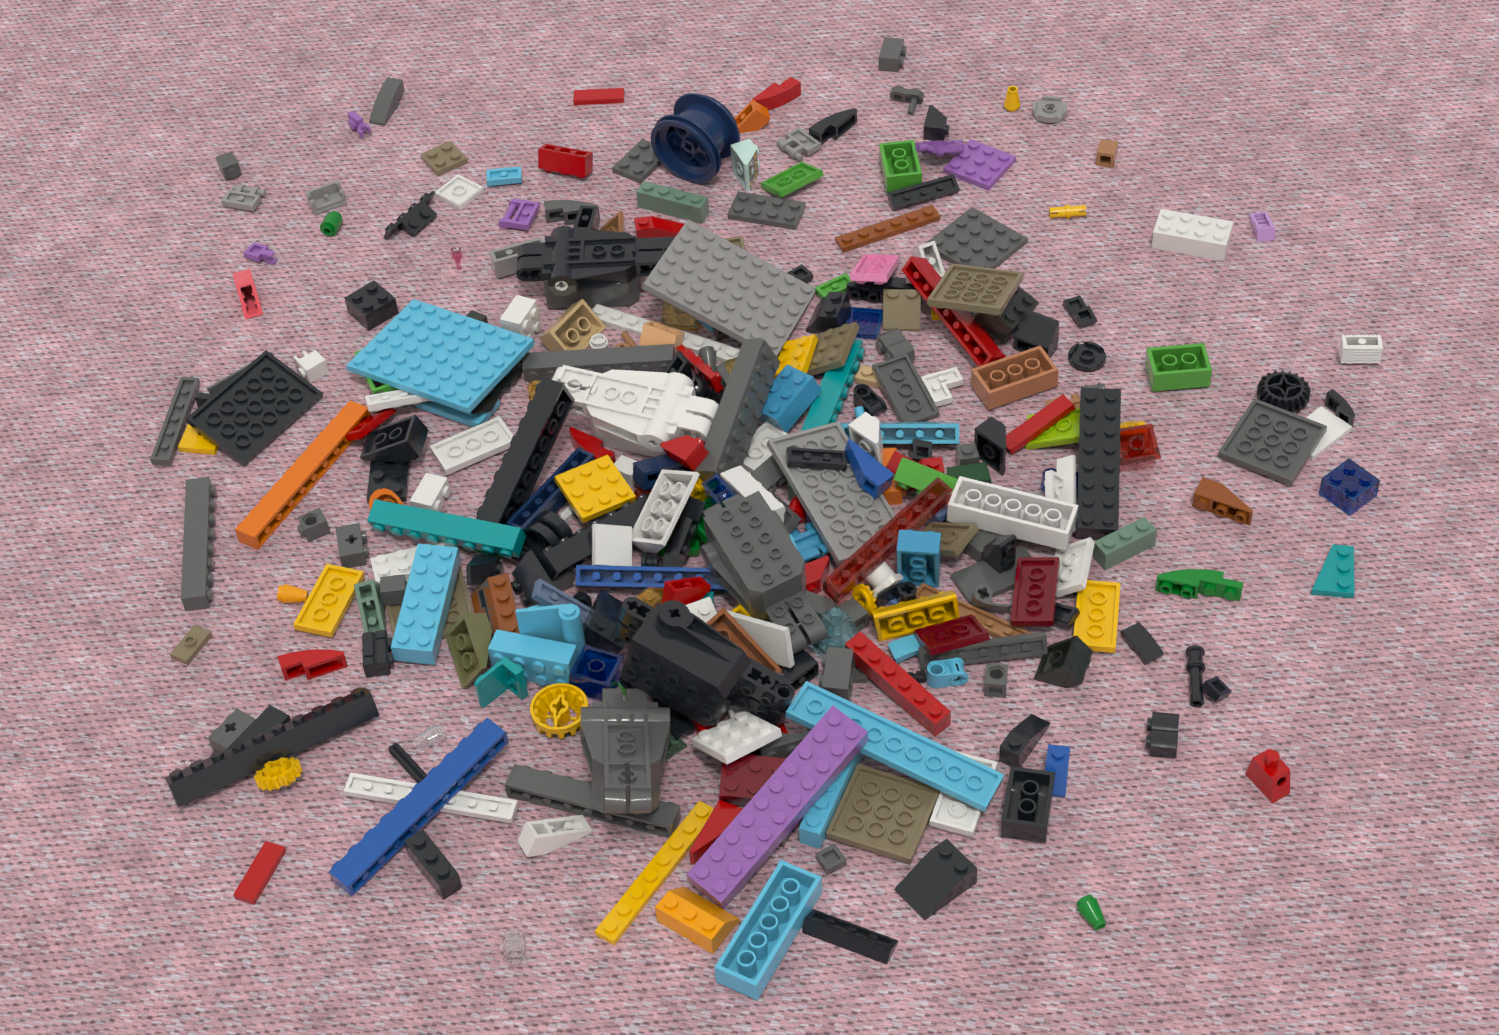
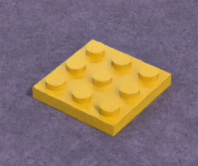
(595, 488)

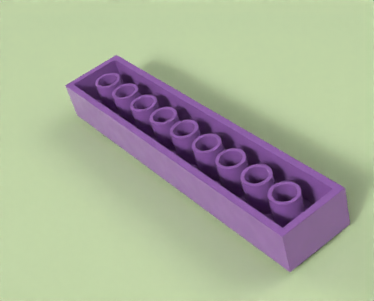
(777, 807)

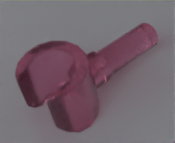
(457, 255)

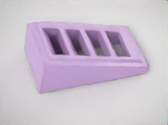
(1263, 229)

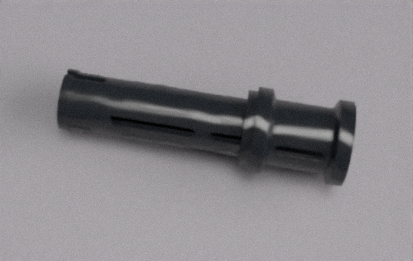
(1195, 668)

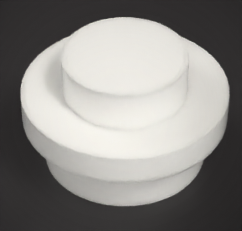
(598, 341)

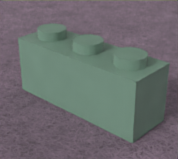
(1124, 543)

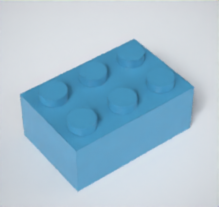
(789, 397)
(919, 557)

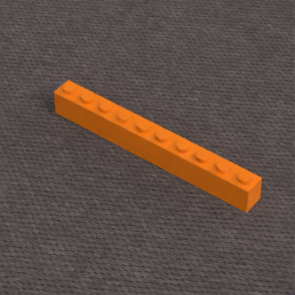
(300, 477)

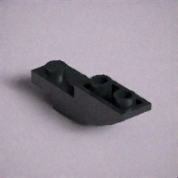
(874, 292)

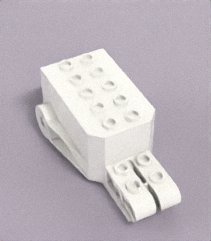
(638, 407)

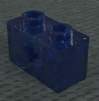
(717, 489)

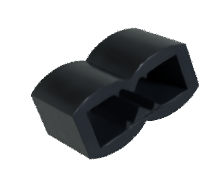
(1163, 734)

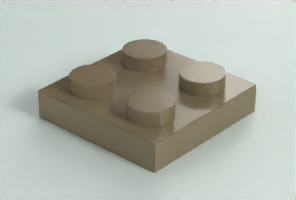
(444, 158)

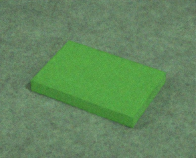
(791, 179)

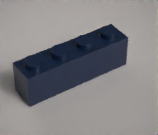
(647, 471)

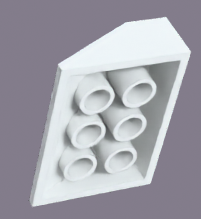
(663, 509)

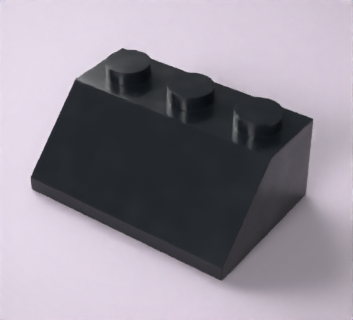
(524, 577)

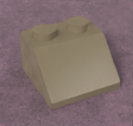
(901, 309)

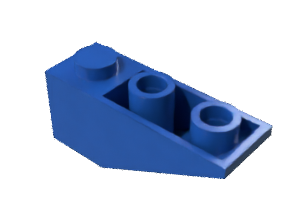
(869, 473)

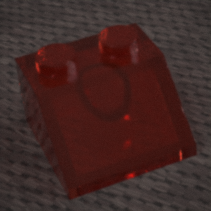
(1138, 444)

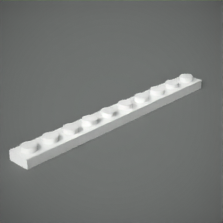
(634, 325)

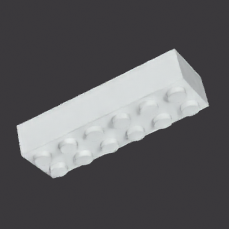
(1013, 512)

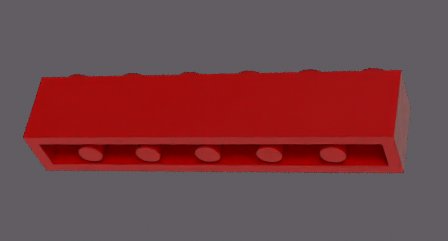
(899, 685)

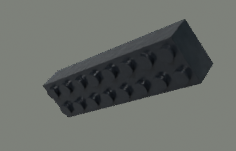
(527, 452)
(1098, 463)

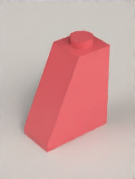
(247, 293)

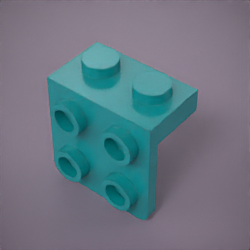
(498, 679)

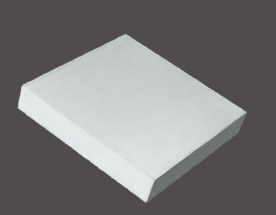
(459, 192)
(611, 545)

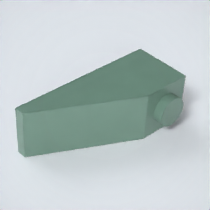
(370, 606)

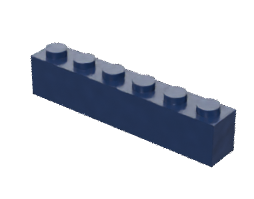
(549, 495)

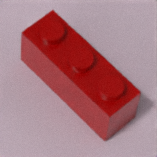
(565, 160)

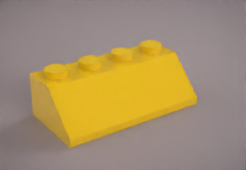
(907, 616)

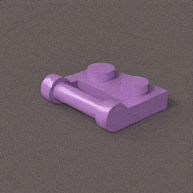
(524, 216)

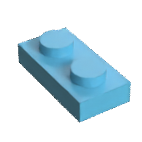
(504, 176)

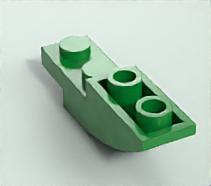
(1194, 581)

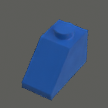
(1058, 762)

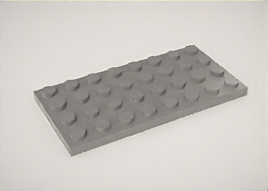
(832, 498)

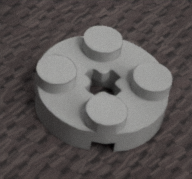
(1042, 114)

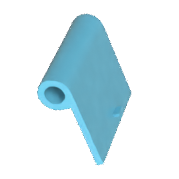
(554, 623)

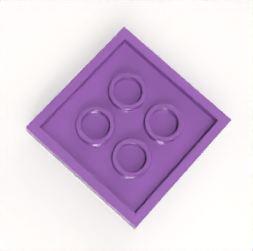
(979, 164)

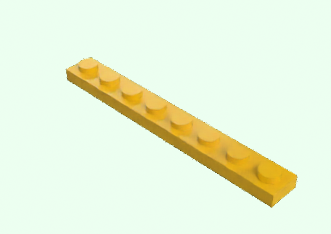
(653, 875)

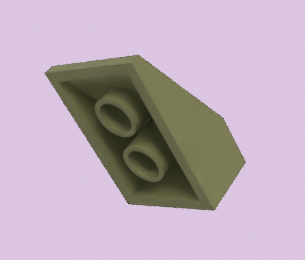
(469, 646)

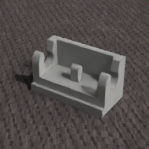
(326, 198)

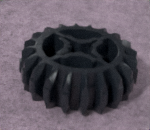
(1284, 391)

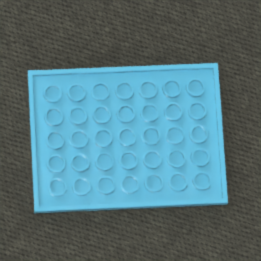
(441, 355)

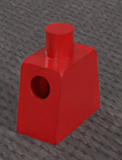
(1270, 775)

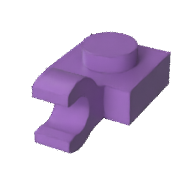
(356, 123)
(258, 252)

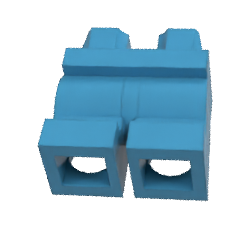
(810, 543)

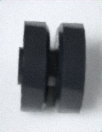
(546, 531)

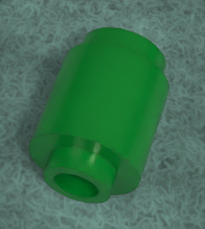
(331, 223)

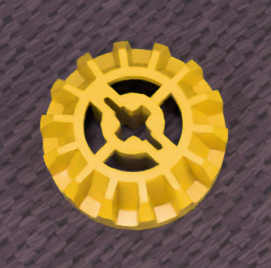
(557, 700)

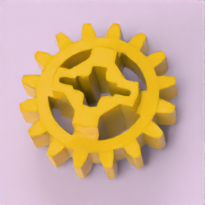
(278, 773)

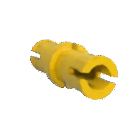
(1067, 211)

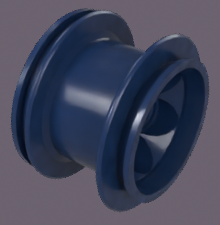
(695, 137)

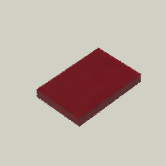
(951, 634)

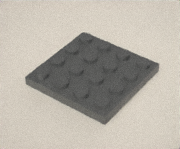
(977, 241)
(1272, 441)

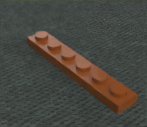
(887, 228)

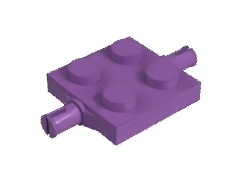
(940, 147)

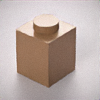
(1107, 153)

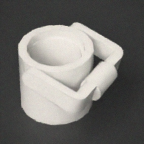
(883, 578)

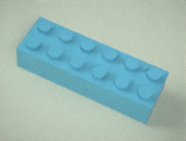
(426, 604)
(768, 930)

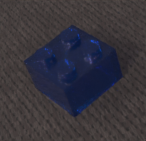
(1349, 487)
(596, 670)

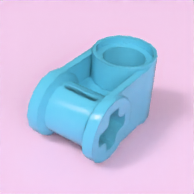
(945, 673)

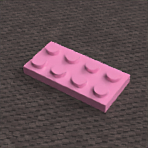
(874, 268)

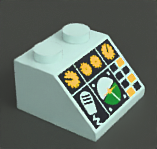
(745, 162)

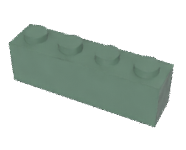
(672, 202)

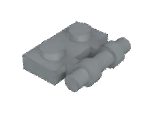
(802, 141)
(243, 197)

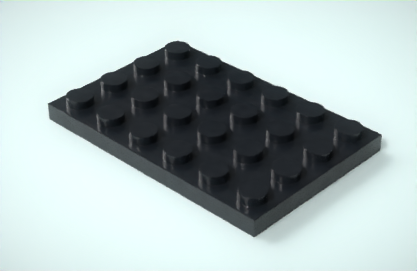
(254, 408)

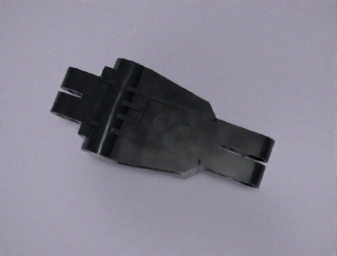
(590, 265)

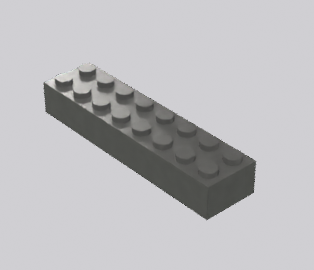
(739, 408)

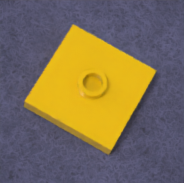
(195, 442)

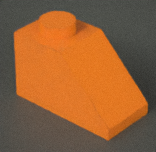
(752, 117)

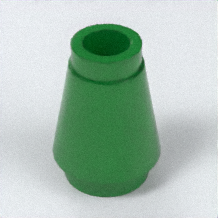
(1091, 911)

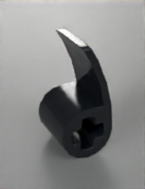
(901, 592)

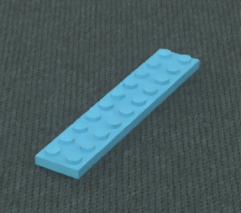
(904, 749)

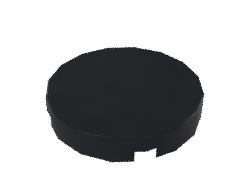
(1087, 357)

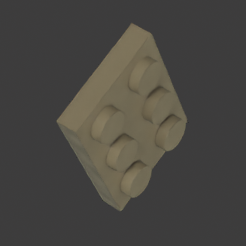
(953, 536)

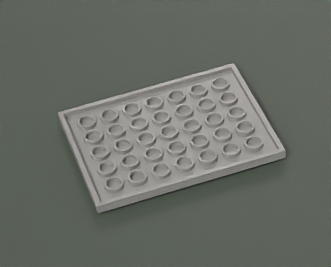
(729, 287)

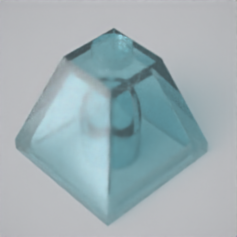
(839, 629)

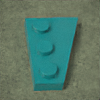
(1337, 573)

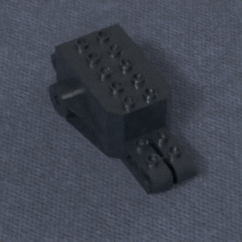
(695, 666)

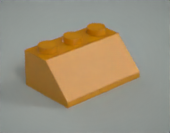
(695, 918)

